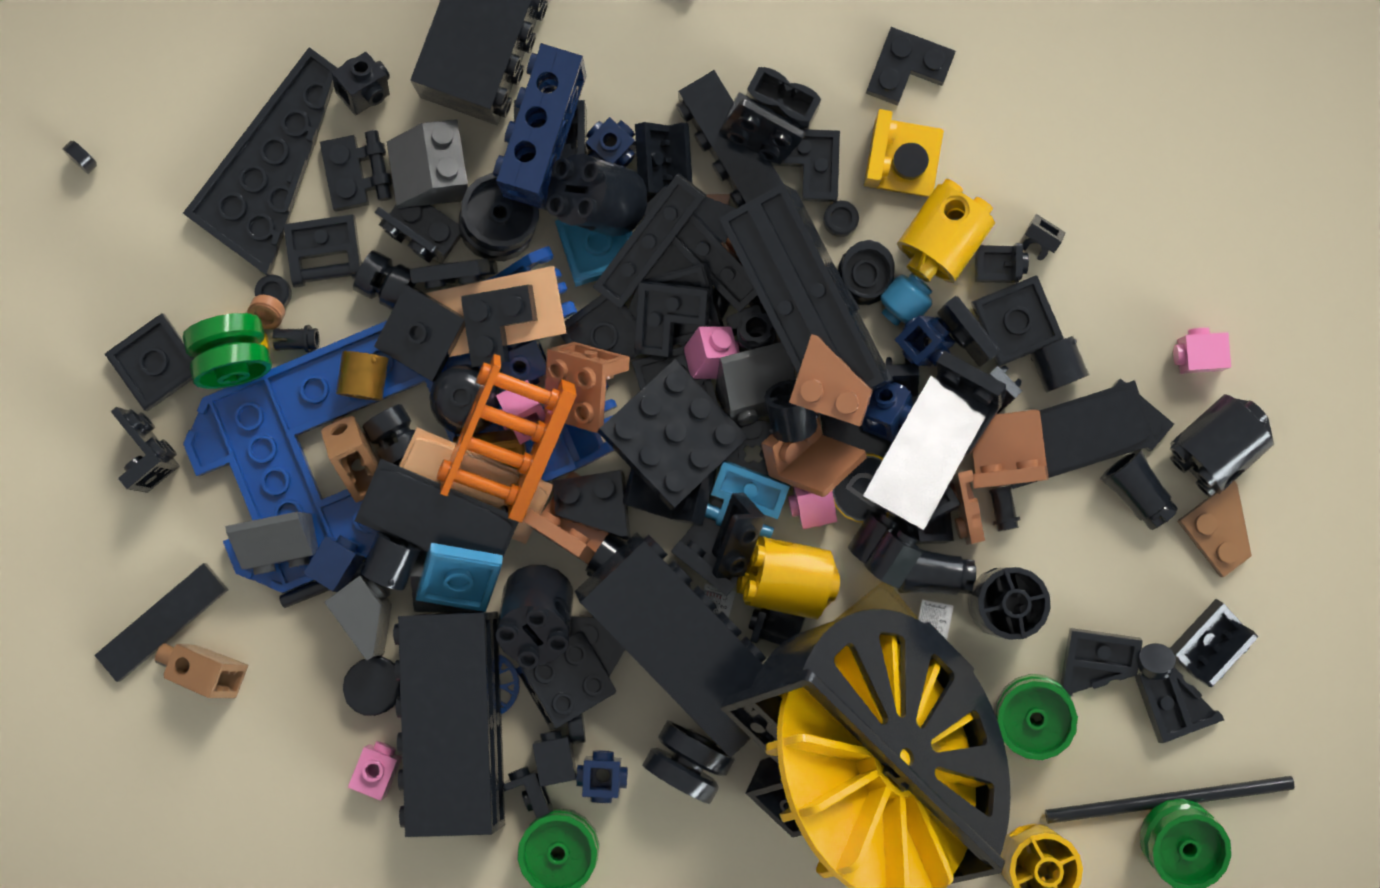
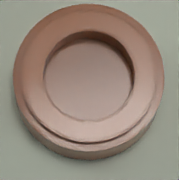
(268, 310)

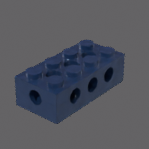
(563, 76)

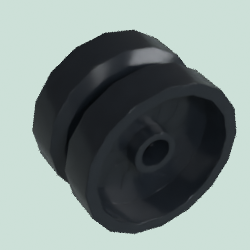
(485, 231)
(686, 766)

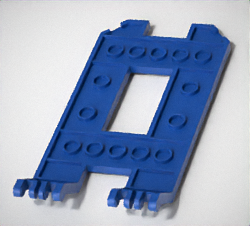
(260, 420)

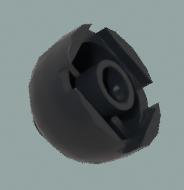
(454, 395)

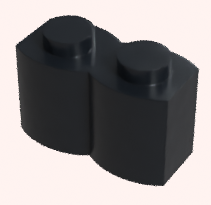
(785, 98)
(885, 548)

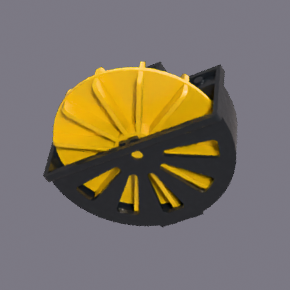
(879, 753)

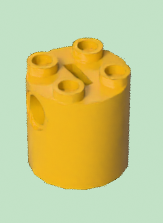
(941, 244)
(790, 578)
(1040, 859)

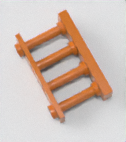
(530, 465)

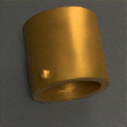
(362, 375)

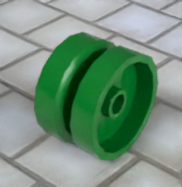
(227, 350)
(1025, 735)
(564, 830)
(1185, 844)

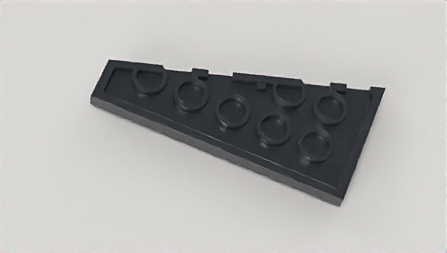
(262, 173)

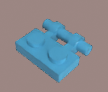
(762, 490)

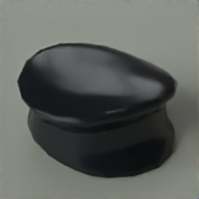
(867, 271)
(371, 686)

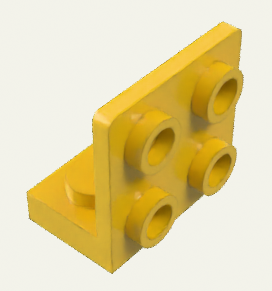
(886, 139)

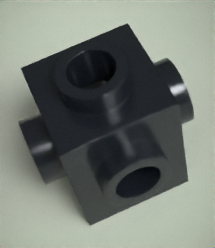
(361, 83)

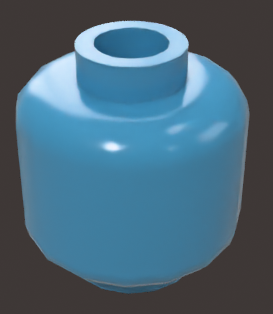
(906, 299)

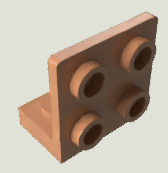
(588, 370)
(1011, 451)
(811, 464)
(570, 536)

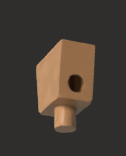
(344, 445)
(201, 670)

